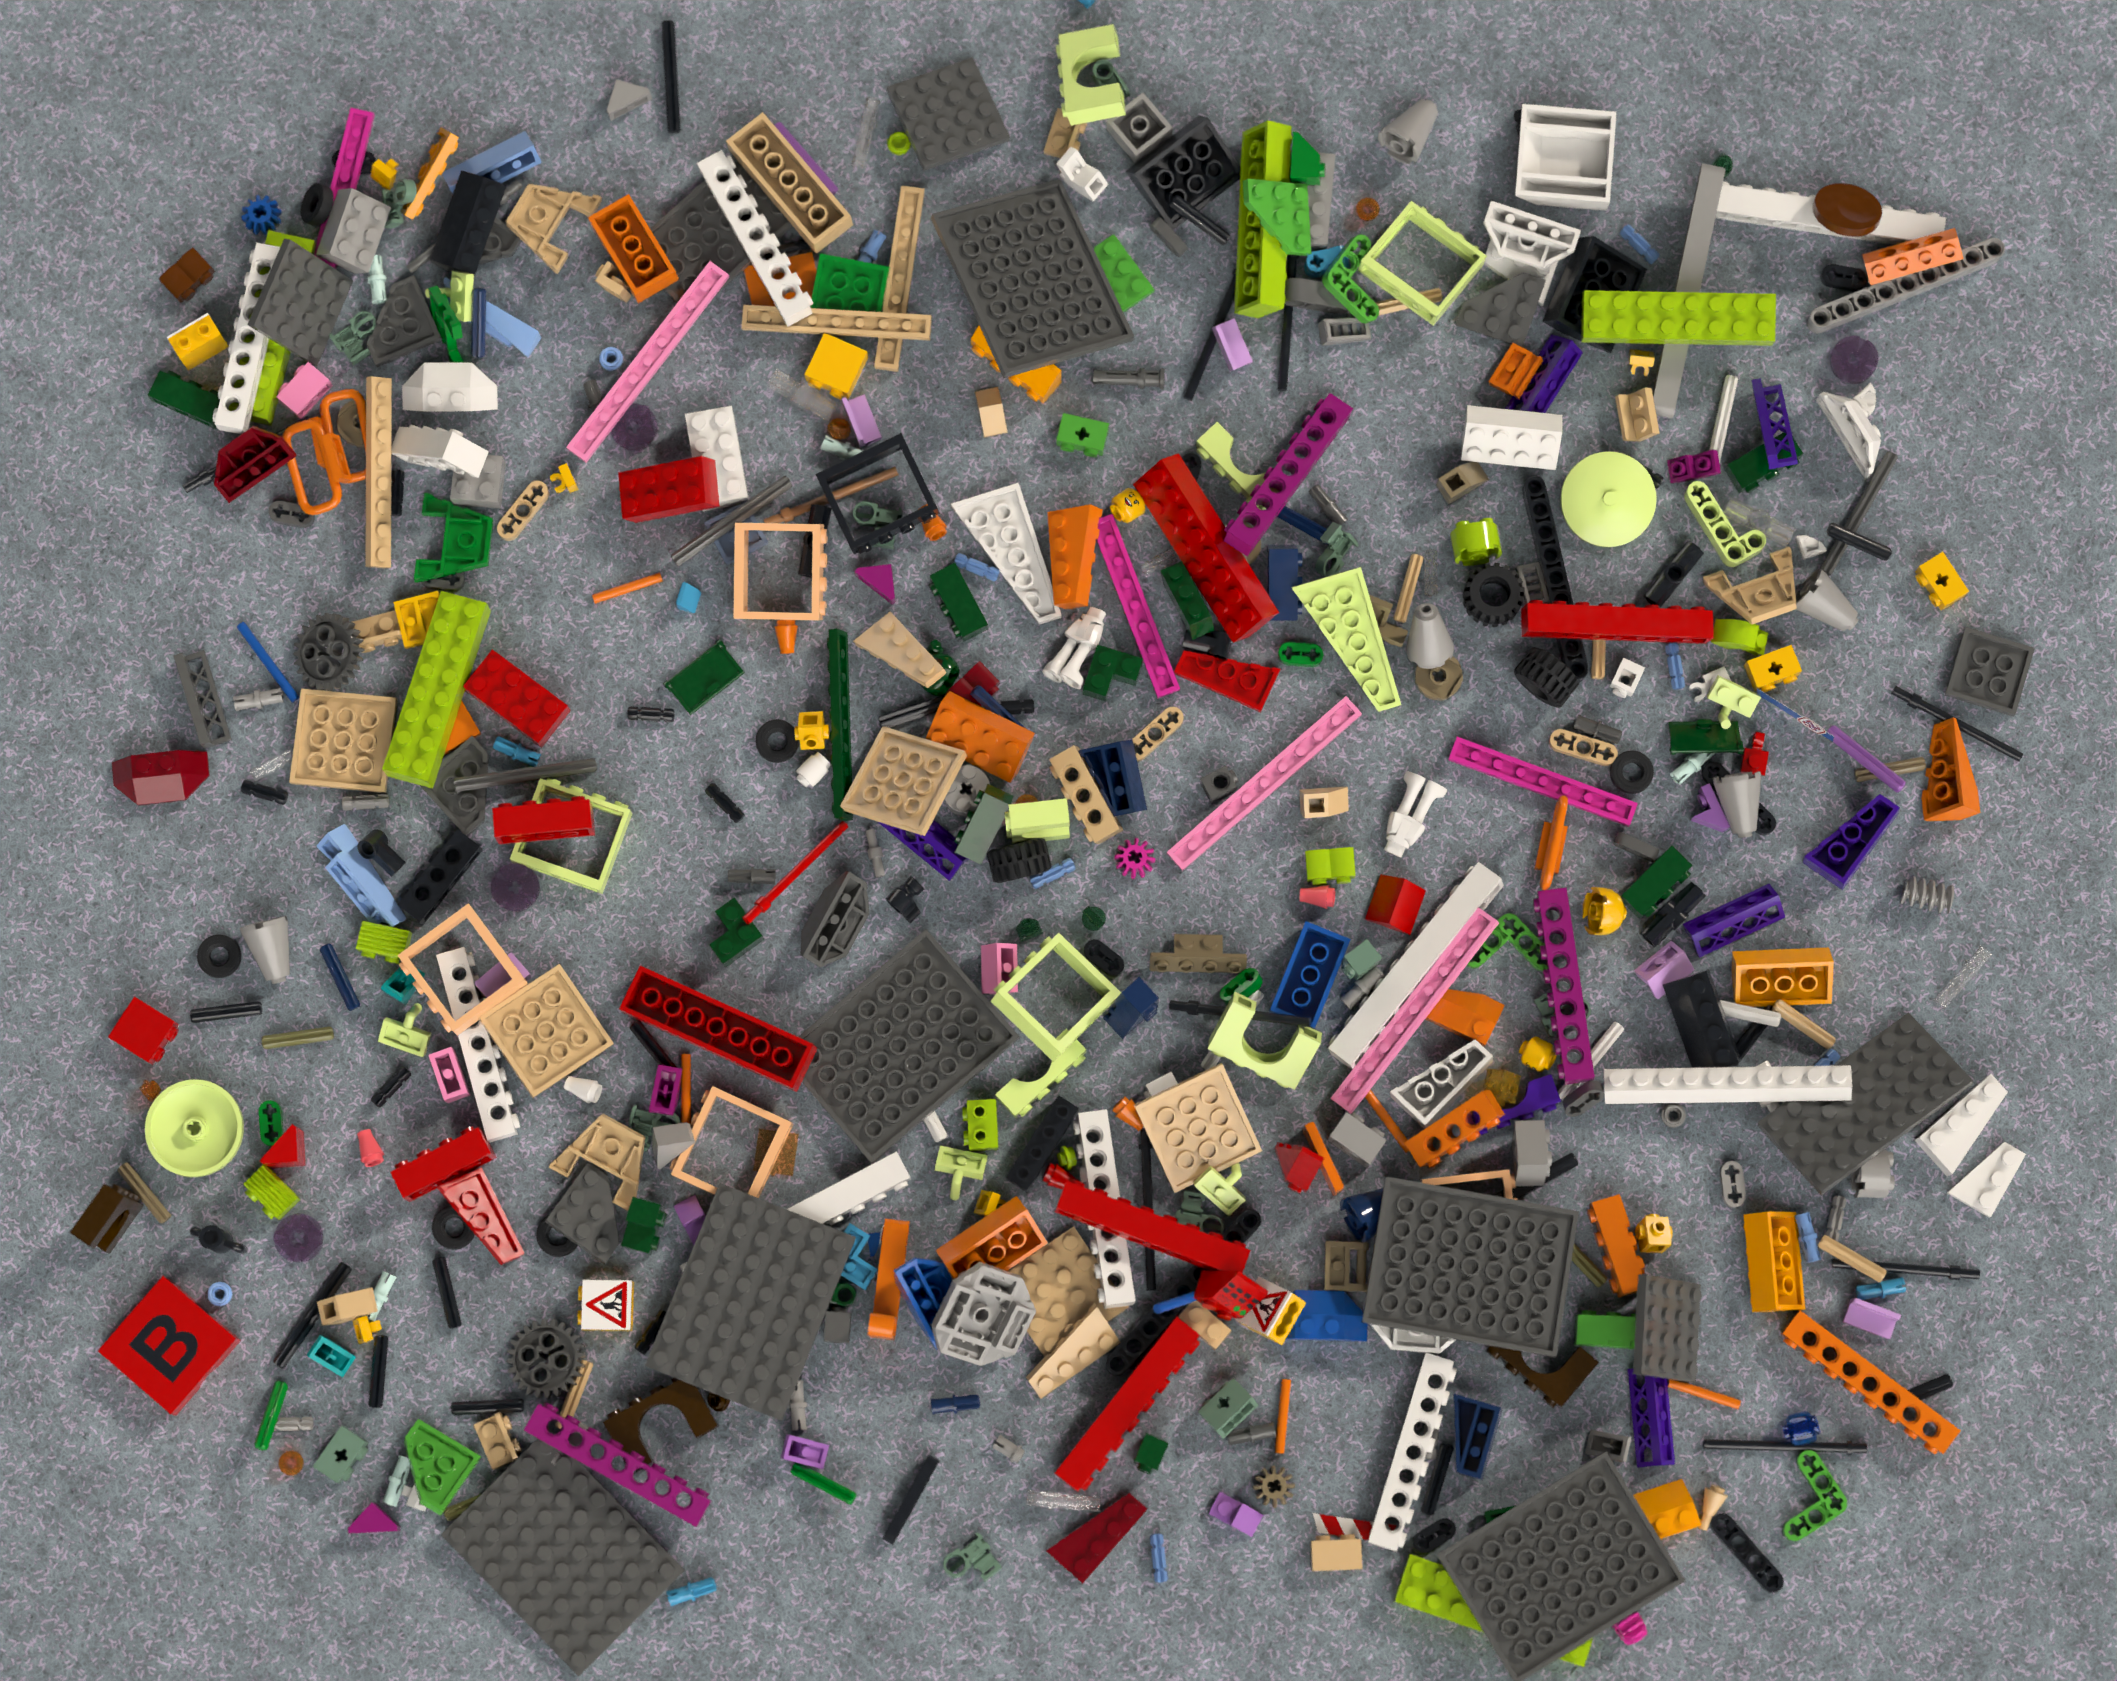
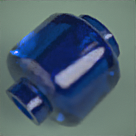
(1801, 1428)

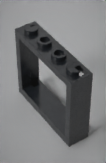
(864, 459)

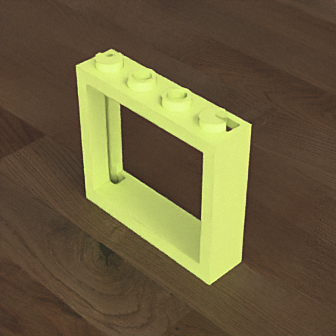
(1402, 291)
(598, 802)
(1030, 1025)

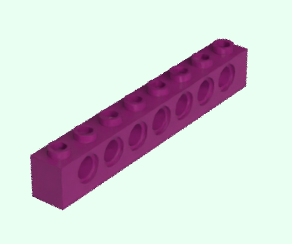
(1246, 538)
(1558, 901)
(538, 1427)

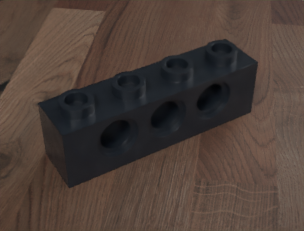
(438, 890)
(1042, 1143)

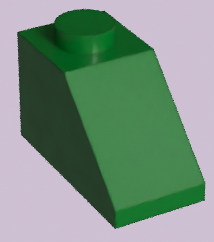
(1305, 162)

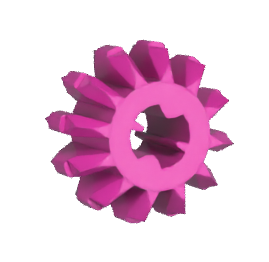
(1131, 865)
(1631, 1629)

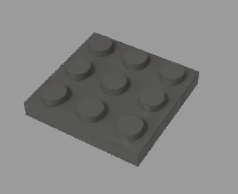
(1989, 671)

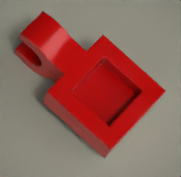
(1754, 758)

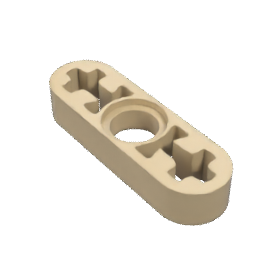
(538, 500)
(1154, 724)
(1591, 741)

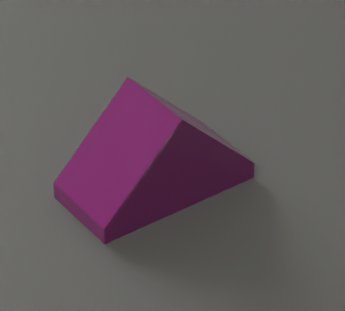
(878, 579)
(666, 1090)
(373, 1520)

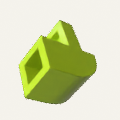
(1740, 635)

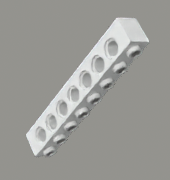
(790, 309)
(239, 419)
(1098, 1123)
(494, 1129)
(1431, 1366)

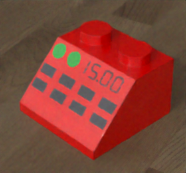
(1228, 1293)

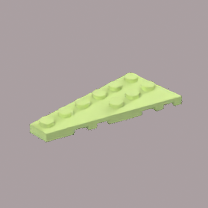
(1348, 621)

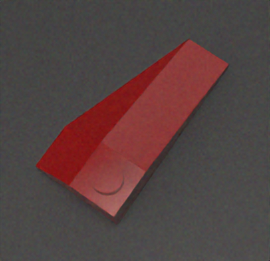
(1298, 1165)

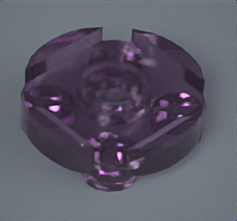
(1859, 348)
(645, 434)
(504, 879)
(298, 1252)

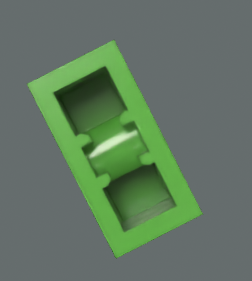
(1072, 427)

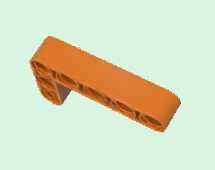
(887, 1295)

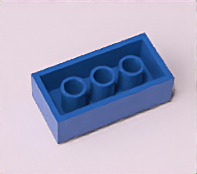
(1310, 973)

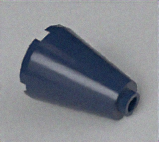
(1362, 1213)

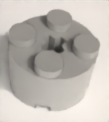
(967, 777)
(1874, 1177)

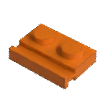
(1515, 371)

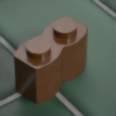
(187, 275)

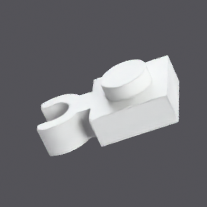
(1708, 680)

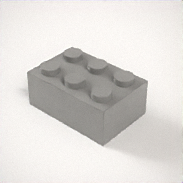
(353, 231)

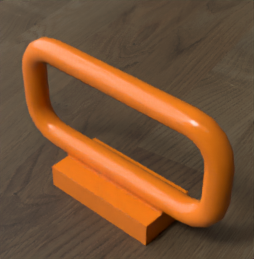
(325, 421)
(334, 462)
(1552, 844)

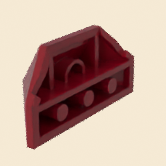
(249, 461)
(160, 775)

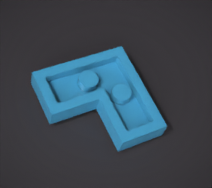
(856, 1269)

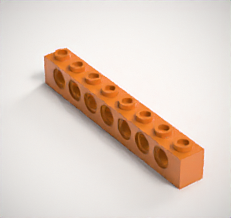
(1945, 1431)

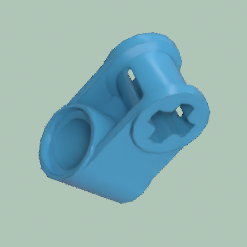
(1324, 259)

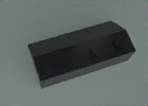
(468, 222)
(1702, 1021)

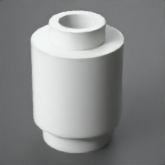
(813, 770)

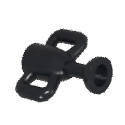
(217, 1239)

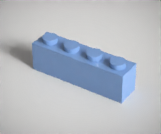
(498, 162)

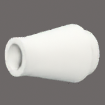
(584, 1089)

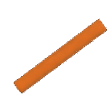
(626, 588)
(686, 1088)
(1387, 1120)
(1705, 1393)
(1282, 1416)

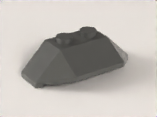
(835, 920)

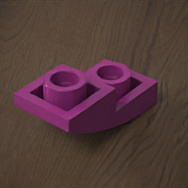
(1694, 466)

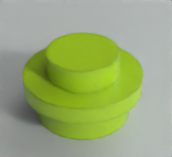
(898, 143)
(1067, 1157)

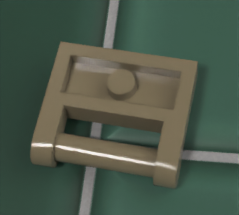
(1338, 1266)

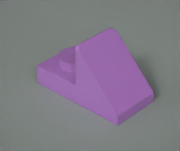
(1714, 816)
(691, 1216)
(804, 1451)
(1235, 1514)

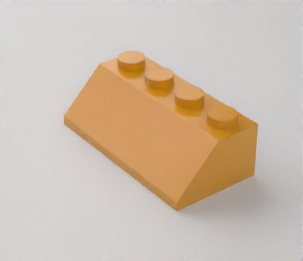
(1038, 382)
(1791, 975)
(1774, 1262)
(1669, 1508)

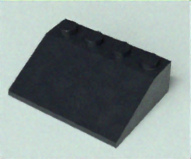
(1189, 165)
(1590, 268)

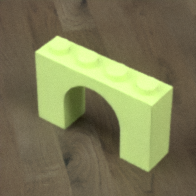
(1077, 51)
(1038, 820)
(1283, 1066)

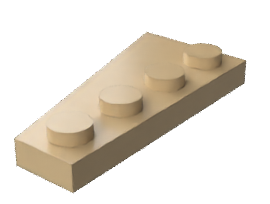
(901, 650)
(1081, 1347)

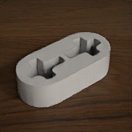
(1738, 1183)

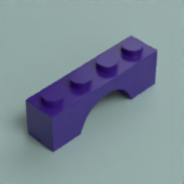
(1539, 1095)

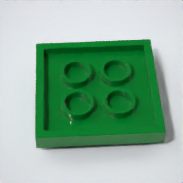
(849, 284)

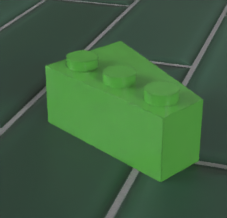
(1605, 1331)

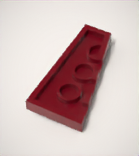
(1092, 1542)

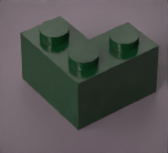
(1110, 666)
(739, 937)
(643, 1226)

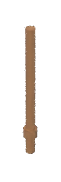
(787, 514)

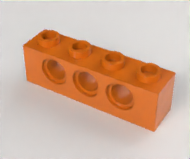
(1912, 256)
(1422, 1143)

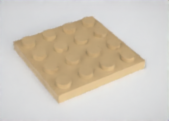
(342, 740)
(903, 780)
(546, 1030)
(1197, 1127)
(1061, 1288)

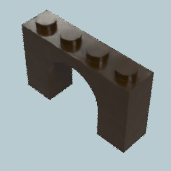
(107, 1217)
(1555, 1386)
(625, 1425)

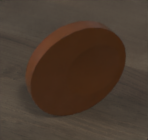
(1847, 209)

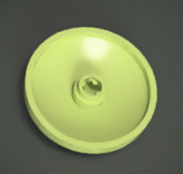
(1608, 499)
(194, 1128)

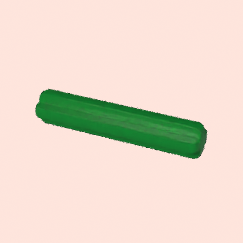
(270, 1415)
(823, 1483)

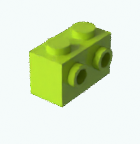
(982, 1125)

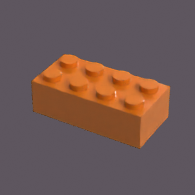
(633, 248)
(985, 737)
(996, 1240)

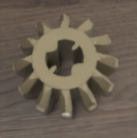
(1276, 1494)

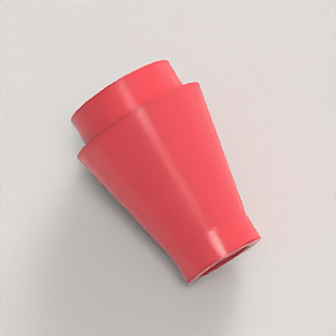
(1319, 896)
(370, 1151)

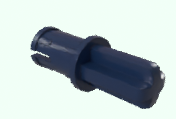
(955, 1404)

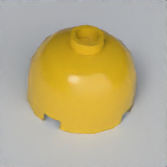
(1604, 911)

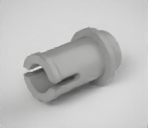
(1009, 1449)

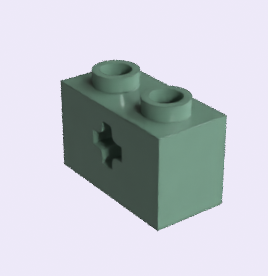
(1360, 961)
(1224, 1419)
(329, 1463)

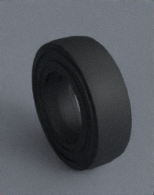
(309, 212)
(762, 741)
(1621, 782)
(231, 964)
(442, 1237)
(547, 1246)

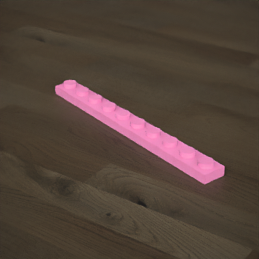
(647, 361)
(1264, 783)
(1414, 1010)

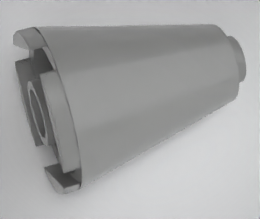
(1409, 132)
(1825, 602)
(1429, 639)
(1740, 801)
(269, 947)

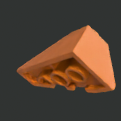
(1951, 783)
(1467, 1014)

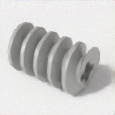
(1927, 894)

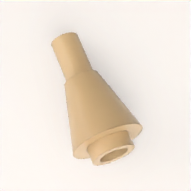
(1713, 1500)

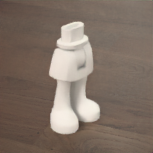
(1084, 634)
(1403, 829)

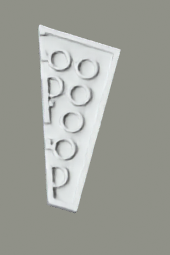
(1008, 538)

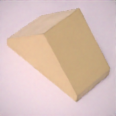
(991, 412)

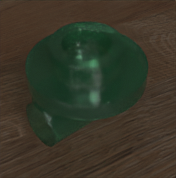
(1725, 162)
(1093, 918)
(1028, 929)

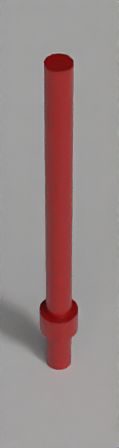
(762, 904)

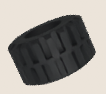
(1491, 614)
(1546, 677)
(1019, 860)

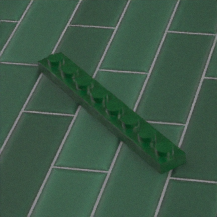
(840, 720)

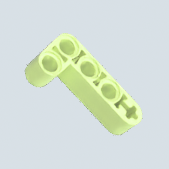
(1720, 522)

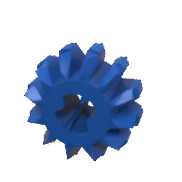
(264, 222)

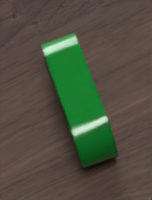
(1301, 648)
(1242, 985)
(264, 1123)

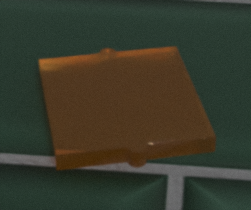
(786, 1160)

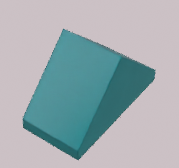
(400, 986)
(331, 1355)

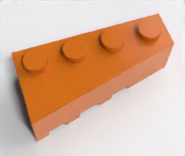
(1617, 1243)

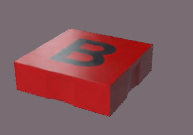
(169, 1345)

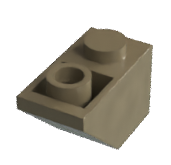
(1461, 481)

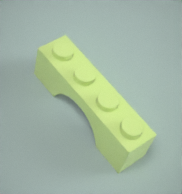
(1216, 447)
(1019, 1095)

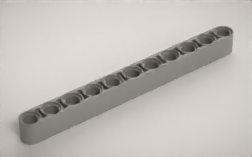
(1689, 280)

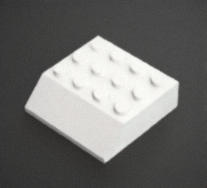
(1565, 157)

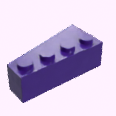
(1848, 847)

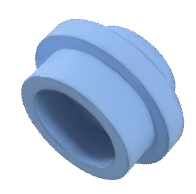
(611, 351)
(212, 1294)

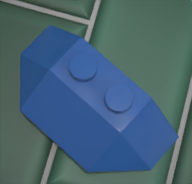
(923, 1289)
(1328, 1318)

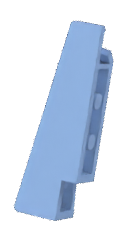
(508, 328)
(359, 878)

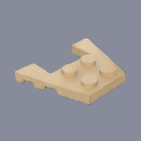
(539, 215)
(1760, 597)
(612, 1149)

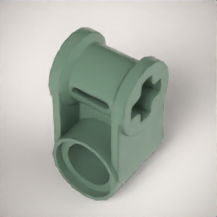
(1112, 78)

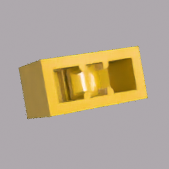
(1940, 569)
(1783, 659)

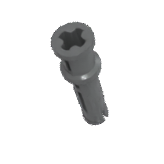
(1140, 378)

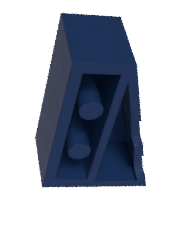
(1282, 576)
(1117, 775)
(1132, 1007)
(1475, 1434)

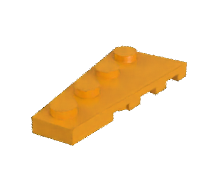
(429, 171)

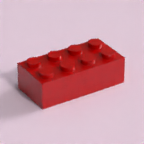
(668, 489)
(516, 698)
(543, 821)
(442, 1164)

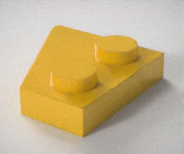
(415, 617)

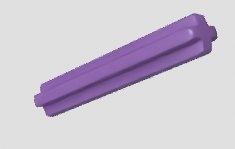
(807, 158)
(1866, 759)

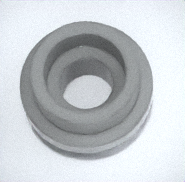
(1680, 1112)

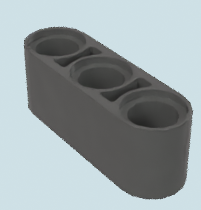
(1312, 296)

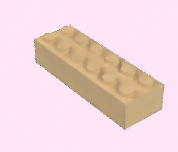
(789, 183)

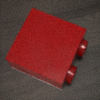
(144, 1031)

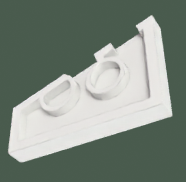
(1510, 268)
(1989, 1180)

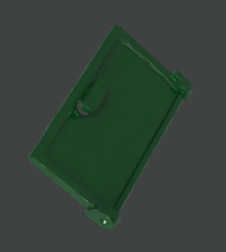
(704, 676)
(1688, 738)

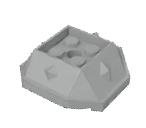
(997, 1326)

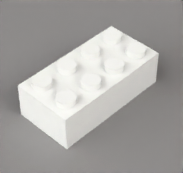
(715, 436)
(1511, 437)

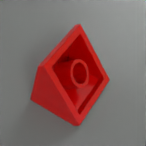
(1395, 904)
(287, 1151)

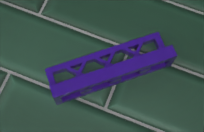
(1552, 378)
(1766, 423)
(941, 842)
(1733, 915)
(1660, 1436)

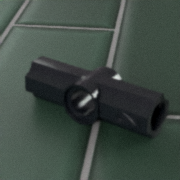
(818, 515)
(1682, 564)
(1673, 914)

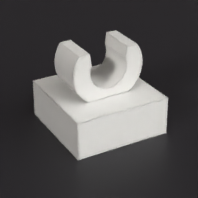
(413, 1500)

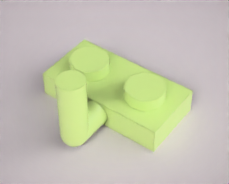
(460, 294)
(1732, 698)
(405, 1035)
(960, 1164)
(1221, 1190)

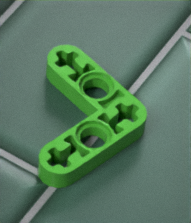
(1343, 276)
(1504, 936)
(1822, 1504)

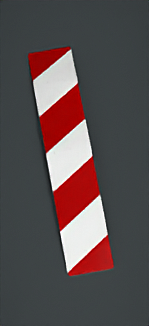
(1345, 1526)

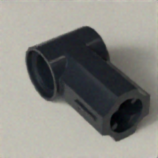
(1213, 643)
(376, 847)

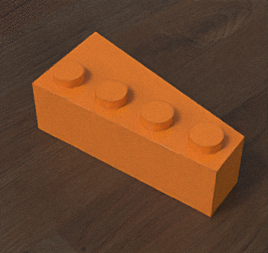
(1072, 553)

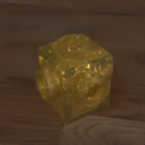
(1503, 1085)

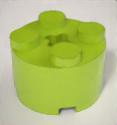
(1475, 542)

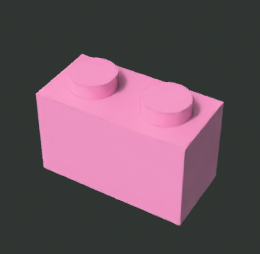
(303, 390)
(996, 964)
(449, 1075)

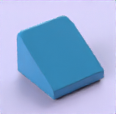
(688, 598)

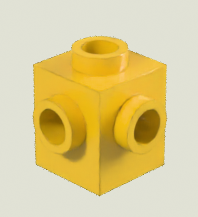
(811, 730)
(1654, 1234)

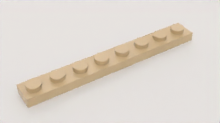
(900, 271)
(841, 323)
(378, 471)

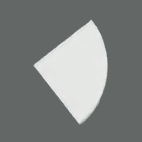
(1867, 398)
(1809, 546)

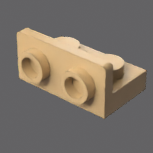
(1063, 136)
(608, 281)
(1637, 415)
(378, 631)
(498, 1441)

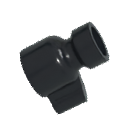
(902, 899)

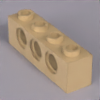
(1108, 824)

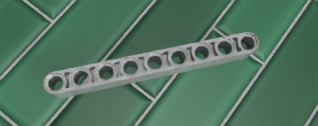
(1897, 293)

